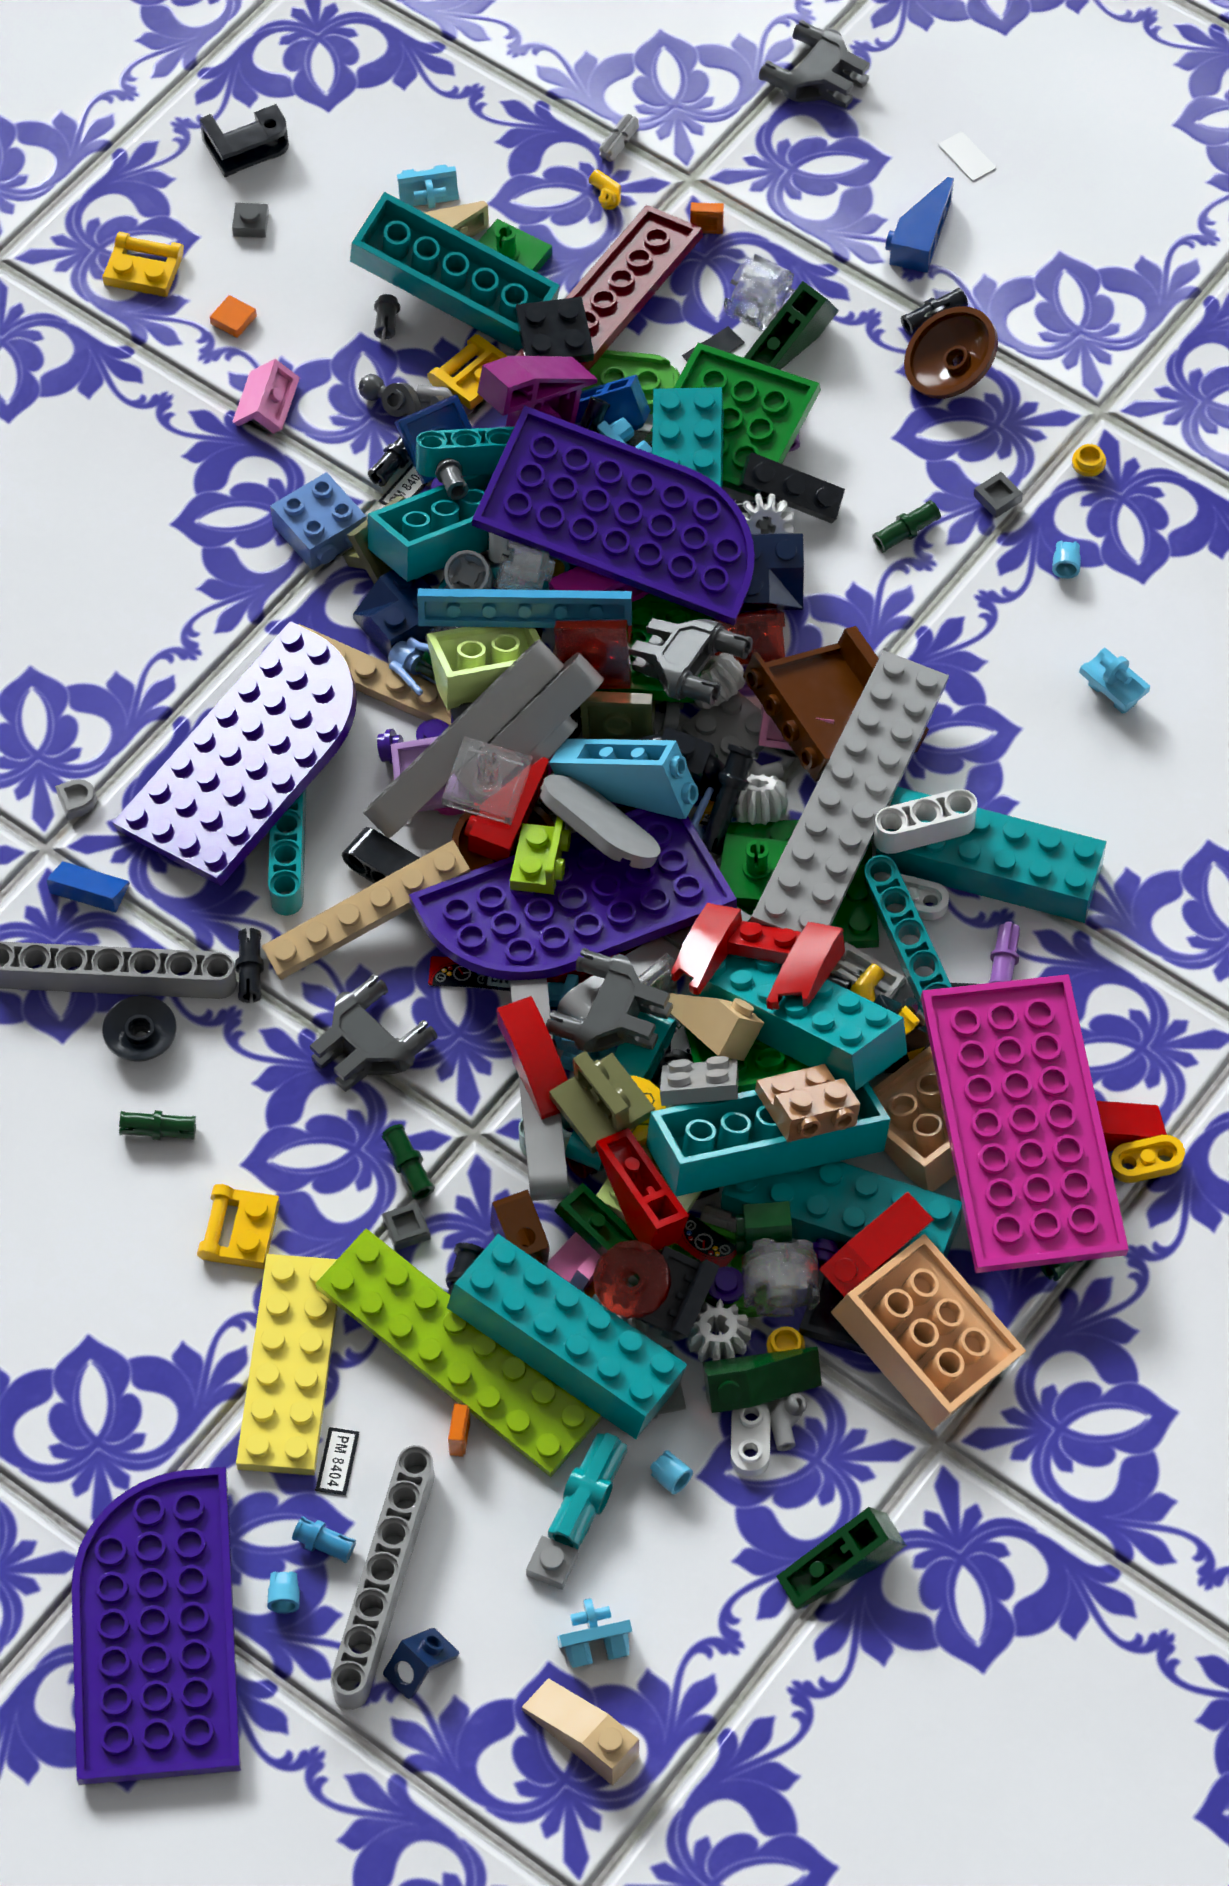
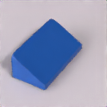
(87, 886)

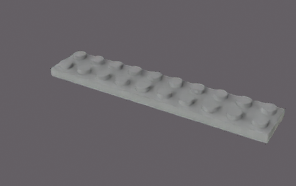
(850, 793)

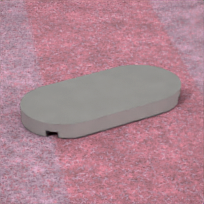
(599, 821)

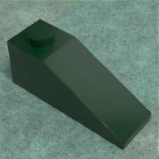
(793, 328)
(760, 1378)
(842, 1557)

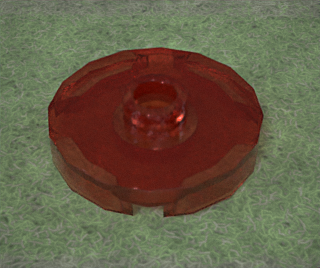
(618, 1265)

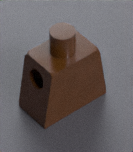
(519, 1223)

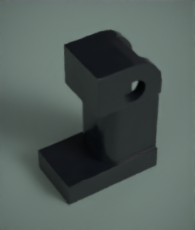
(248, 143)

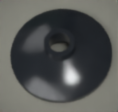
(134, 1016)

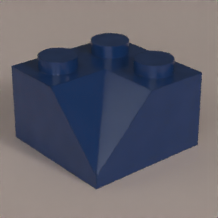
(777, 573)
(391, 611)

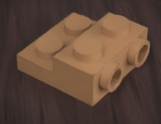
(808, 1102)

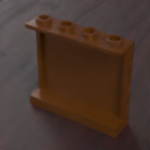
(814, 686)

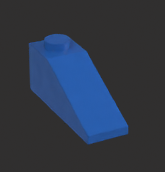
(919, 229)
(625, 401)

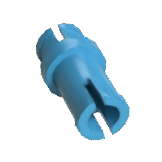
(319, 1537)

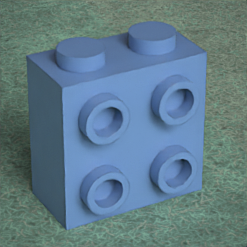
(317, 520)

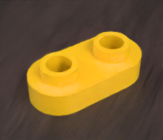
(1145, 1158)

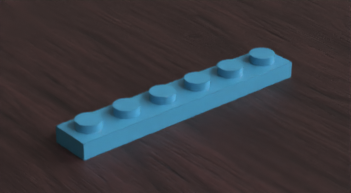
(519, 607)

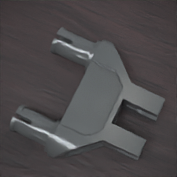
(824, 73)
(681, 651)
(615, 1008)
(367, 1044)

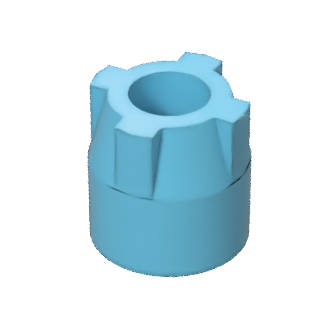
(1066, 559)
(671, 1472)
(283, 1592)

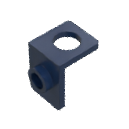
(423, 1654)

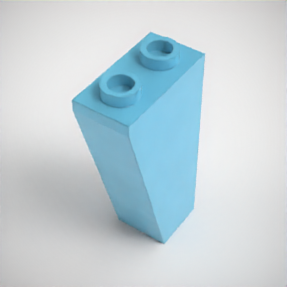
(631, 772)

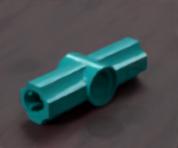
(588, 1490)

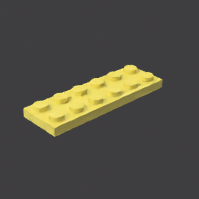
(288, 1368)

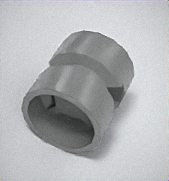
(468, 571)

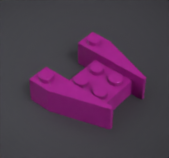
(538, 382)

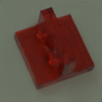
(766, 631)
(602, 644)

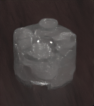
(759, 292)
(523, 568)
(780, 1277)

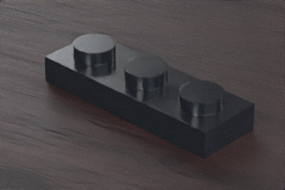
(795, 487)

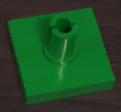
(517, 245)
(749, 865)

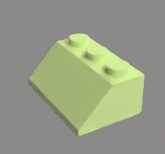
(473, 658)

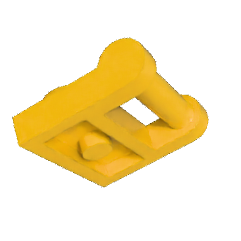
(142, 273)
(466, 382)
(251, 1228)

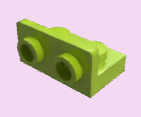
(539, 857)

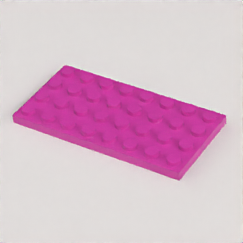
(1023, 1124)

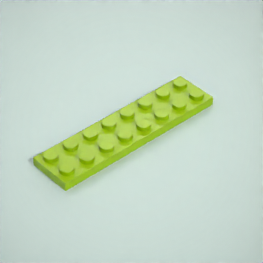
(414, 1321)

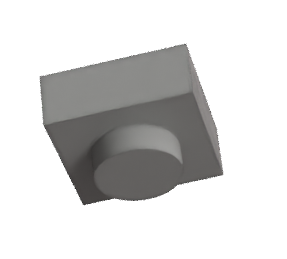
(552, 1562)

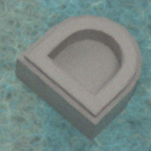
(76, 797)

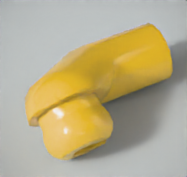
(610, 189)
(867, 982)

